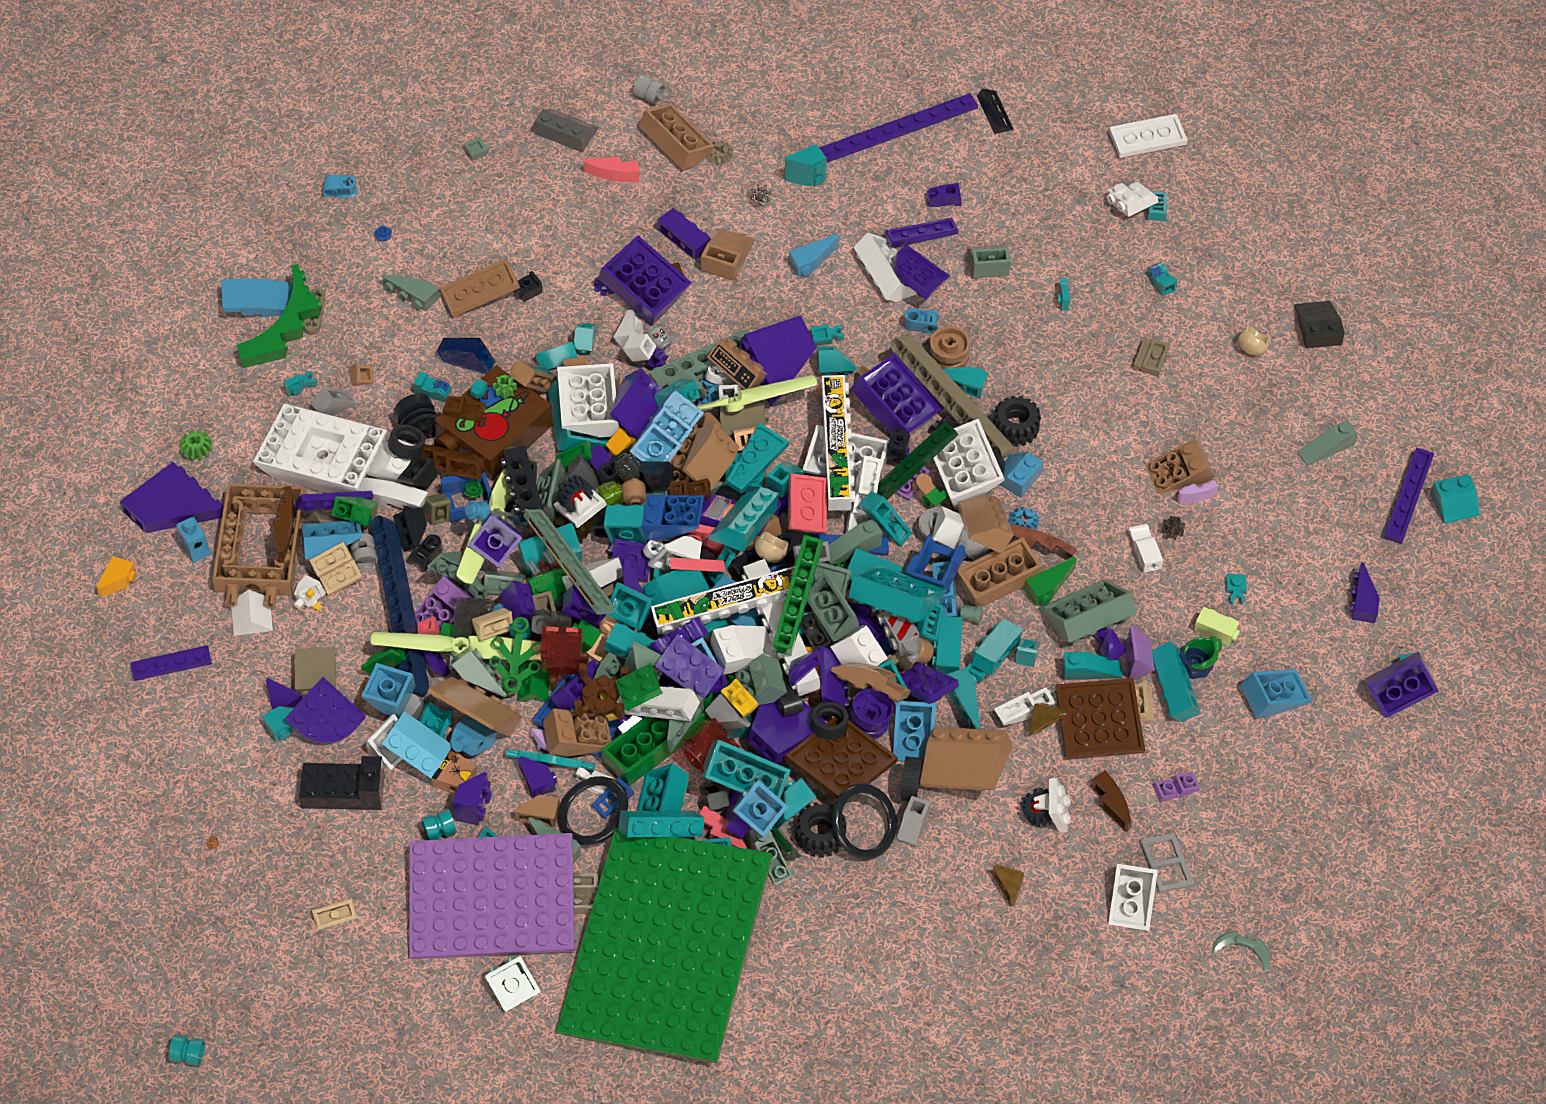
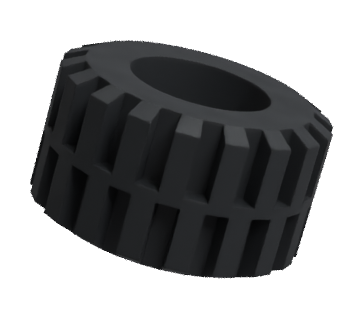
(1022, 409)
(814, 842)

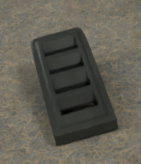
(715, 796)

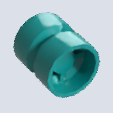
(439, 825)
(186, 1050)

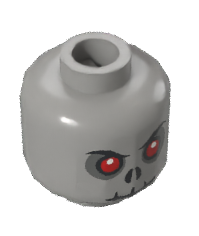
(659, 336)

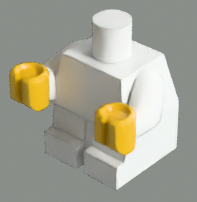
(308, 592)

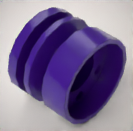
(871, 712)

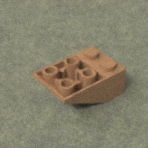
(726, 254)
(1180, 468)
(575, 735)

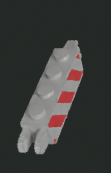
(902, 634)

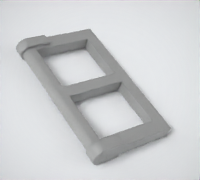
(1146, 842)

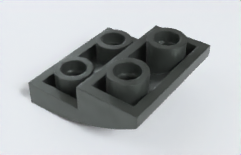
(815, 631)

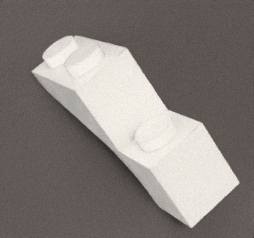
(632, 340)

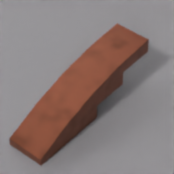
(1045, 540)

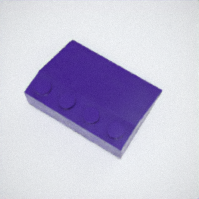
(644, 280)
(896, 396)

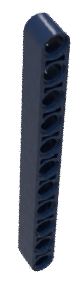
(398, 596)

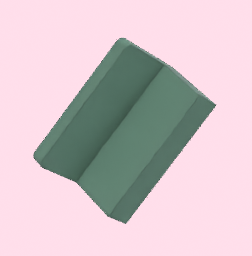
(498, 581)

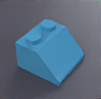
(1021, 472)
(389, 689)
(759, 808)

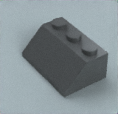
(564, 129)

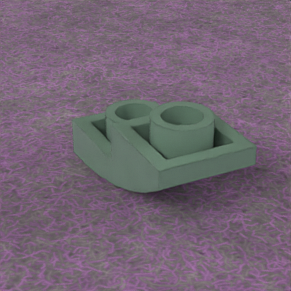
(608, 666)

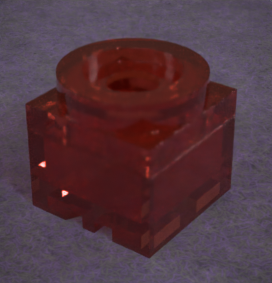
(561, 650)
(697, 742)

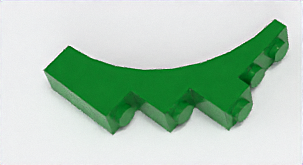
(289, 326)

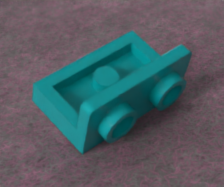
(436, 719)

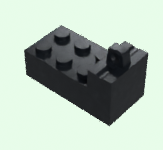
(343, 785)

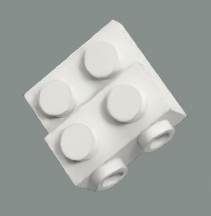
(1131, 198)

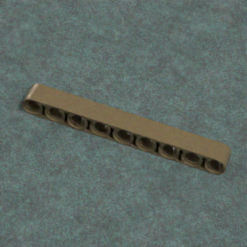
(947, 391)

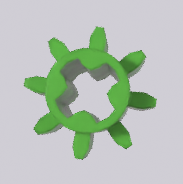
(504, 386)

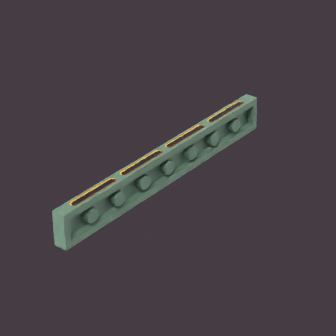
(569, 562)

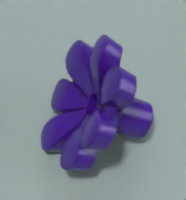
(600, 286)

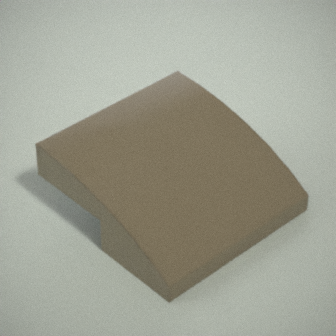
(586, 885)

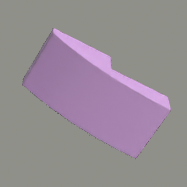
(1193, 494)

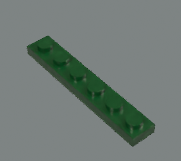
(916, 460)

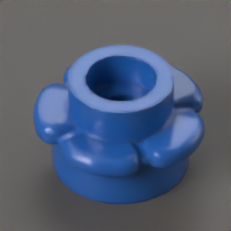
(383, 236)

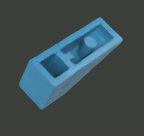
(809, 257)

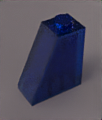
(467, 354)

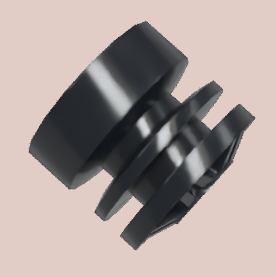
(418, 412)

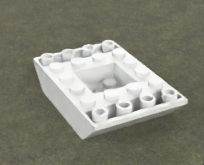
(303, 435)

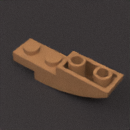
(868, 675)

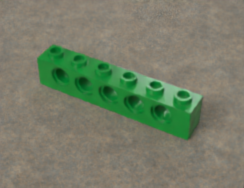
(797, 595)

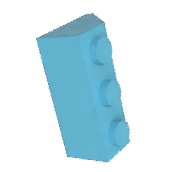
(417, 744)

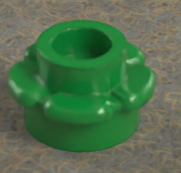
(473, 489)

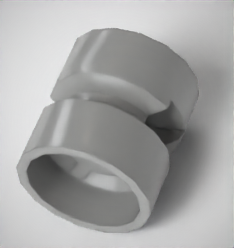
(649, 89)
(364, 551)

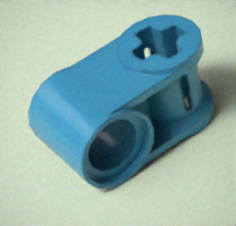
(339, 185)
(920, 320)

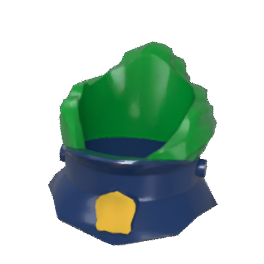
(1201, 655)

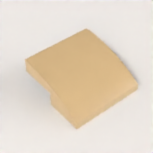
(336, 568)

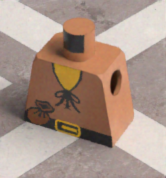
(452, 772)

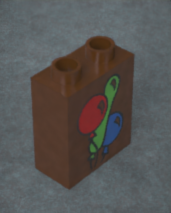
(505, 424)

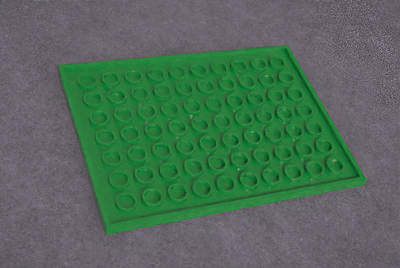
(665, 945)

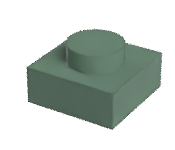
(476, 148)

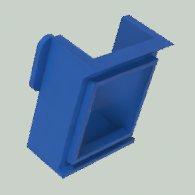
(455, 484)
(919, 562)

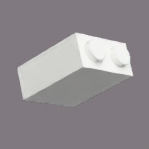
(602, 572)

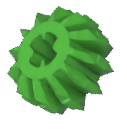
(195, 445)

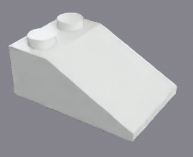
(740, 645)
(1133, 897)

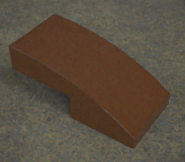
(462, 409)
(695, 488)

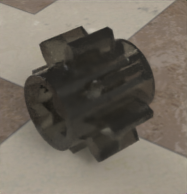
(757, 199)
(1173, 527)

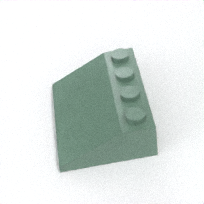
(1089, 610)

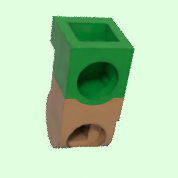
(927, 491)

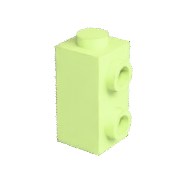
(1215, 624)

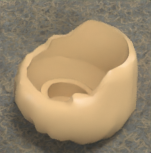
(1252, 341)
(771, 548)

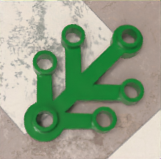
(515, 658)

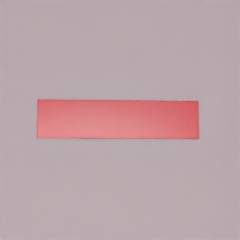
(697, 564)

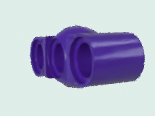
(689, 631)

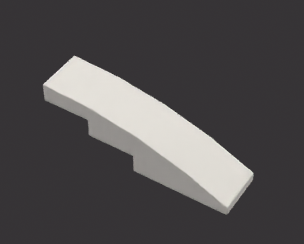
(866, 481)
(394, 493)
(1022, 706)

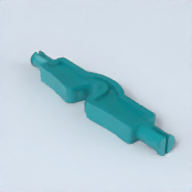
(556, 760)

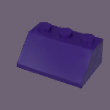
(1402, 684)
(832, 687)

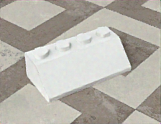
(878, 259)

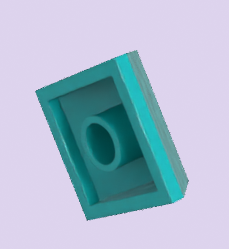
(630, 606)

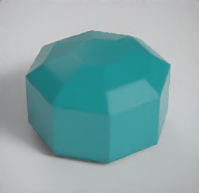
(479, 388)

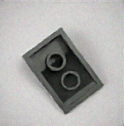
(1320, 324)

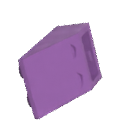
(439, 602)

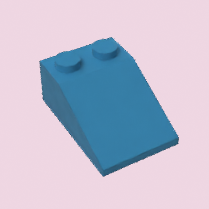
(325, 535)
(1275, 692)
(913, 728)

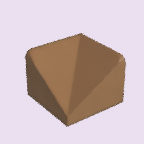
(361, 374)

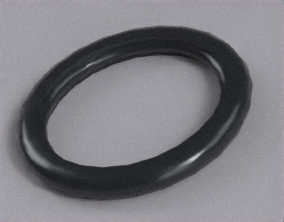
(576, 790)
(837, 821)

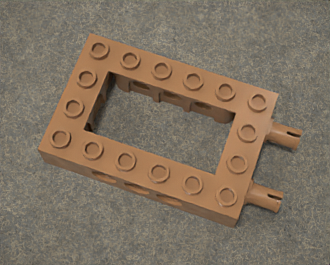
(237, 579)

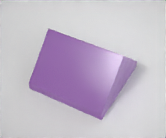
(1138, 654)

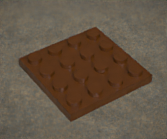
(1101, 718)
(841, 761)

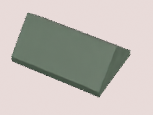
(548, 485)
(832, 608)

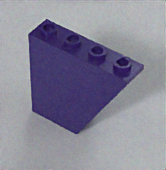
(780, 350)
(169, 500)
(777, 735)

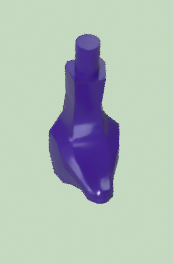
(1110, 644)

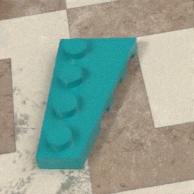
(760, 452)

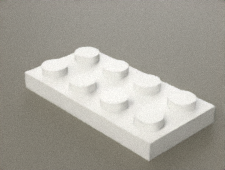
(1148, 135)

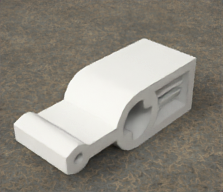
(1146, 548)

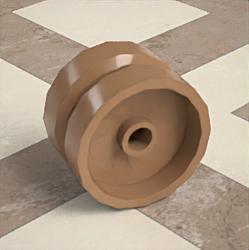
(950, 347)

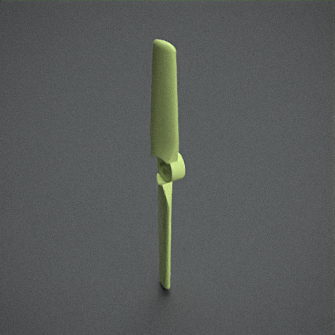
(760, 393)
(471, 559)
(444, 643)

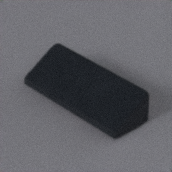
(992, 112)

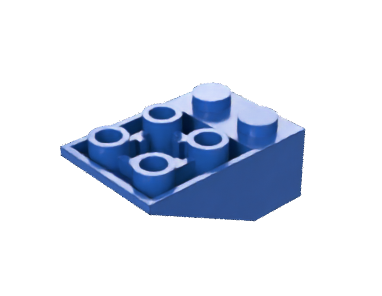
(670, 515)

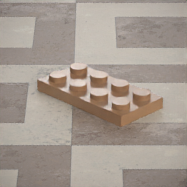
(480, 287)

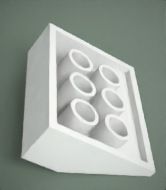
(587, 399)
(861, 445)
(968, 464)

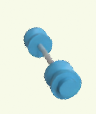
(481, 512)

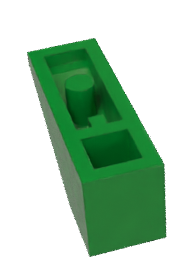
(1046, 584)

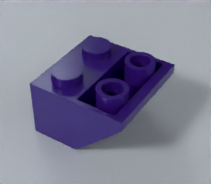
(471, 798)

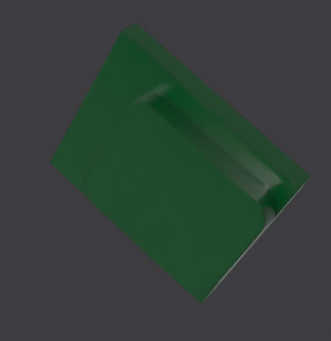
(785, 843)

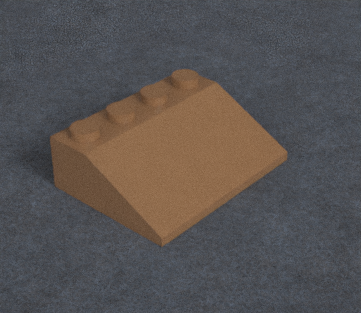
(477, 705)
(965, 758)

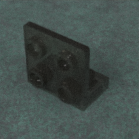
(465, 611)

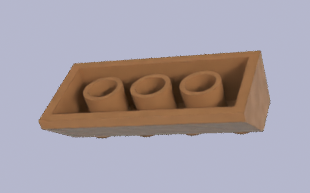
(676, 135)
(986, 522)
(998, 573)

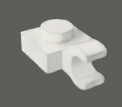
(584, 774)

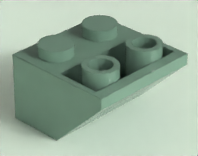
(990, 261)
(763, 679)

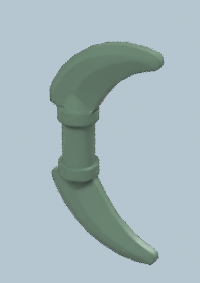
(1256, 945)

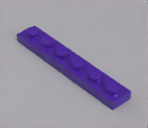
(1409, 495)

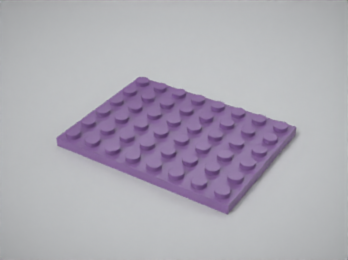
(491, 896)

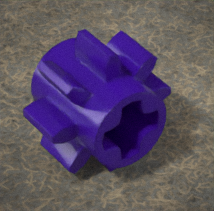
(657, 354)

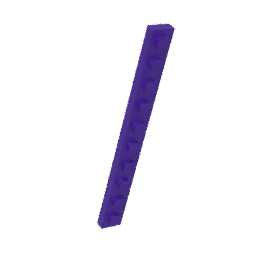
(899, 127)

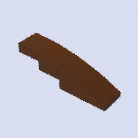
(454, 462)
(284, 527)

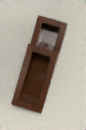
(1112, 799)

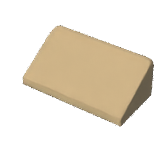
(492, 623)
(1145, 701)
(334, 913)

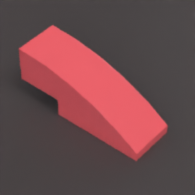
(612, 169)
(716, 827)

